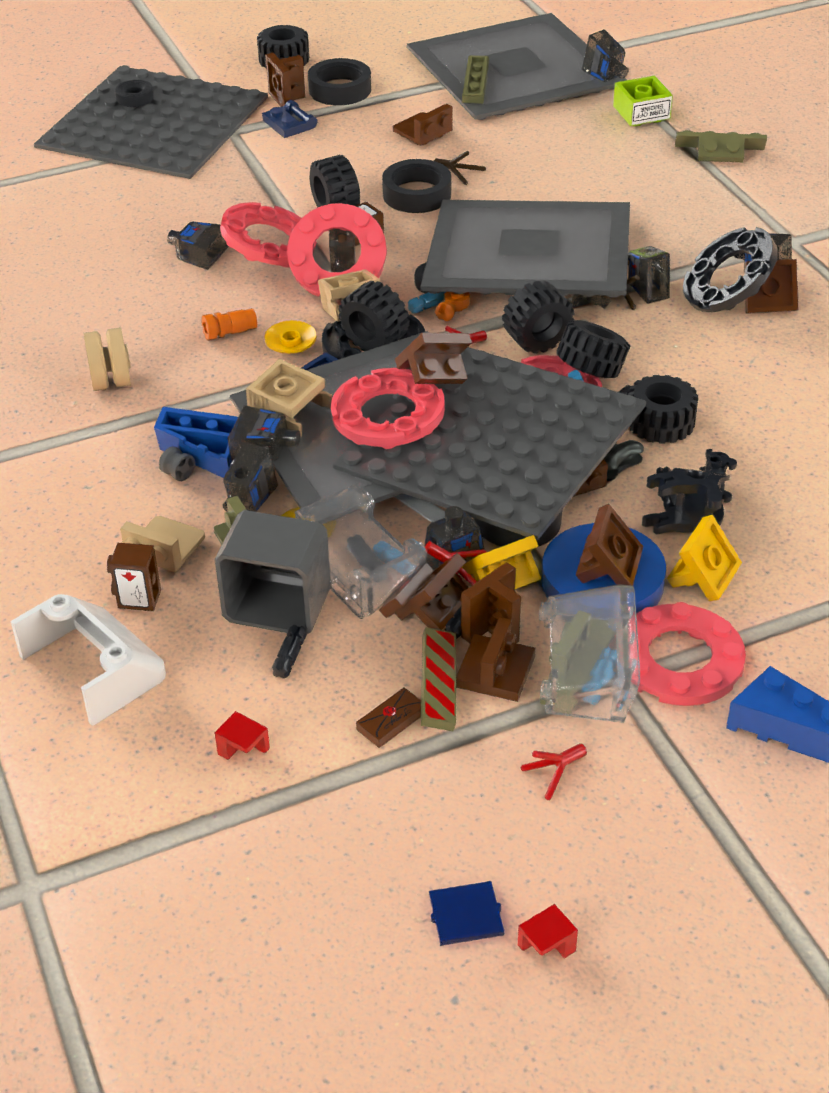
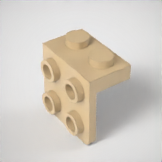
(171, 540)

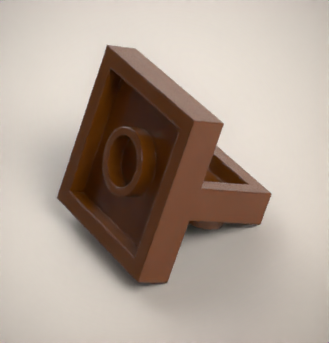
(285, 78)
(779, 290)
(436, 358)
(610, 550)
(439, 596)
(488, 600)
(496, 664)

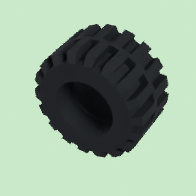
(284, 42)
(334, 181)
(373, 316)
(537, 316)
(593, 349)
(668, 409)

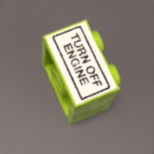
(642, 100)

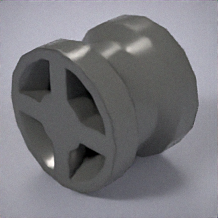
(176, 463)

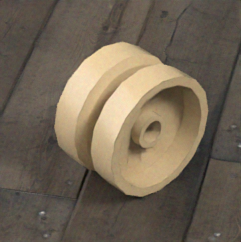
(106, 359)

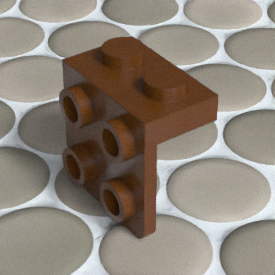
(426, 126)

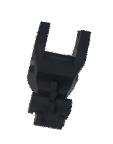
(698, 495)

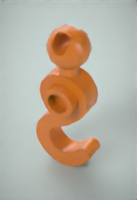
(452, 304)

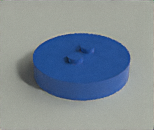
(564, 555)

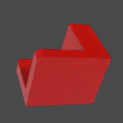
(240, 734)
(547, 932)

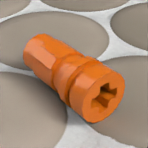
(228, 323)

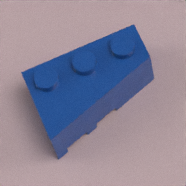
(197, 434)
(784, 712)

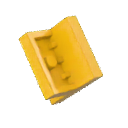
(516, 554)
(706, 560)

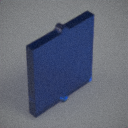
(466, 913)

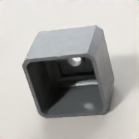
(273, 571)

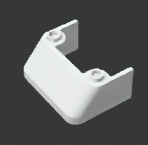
(127, 661)

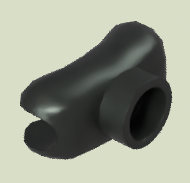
(622, 457)

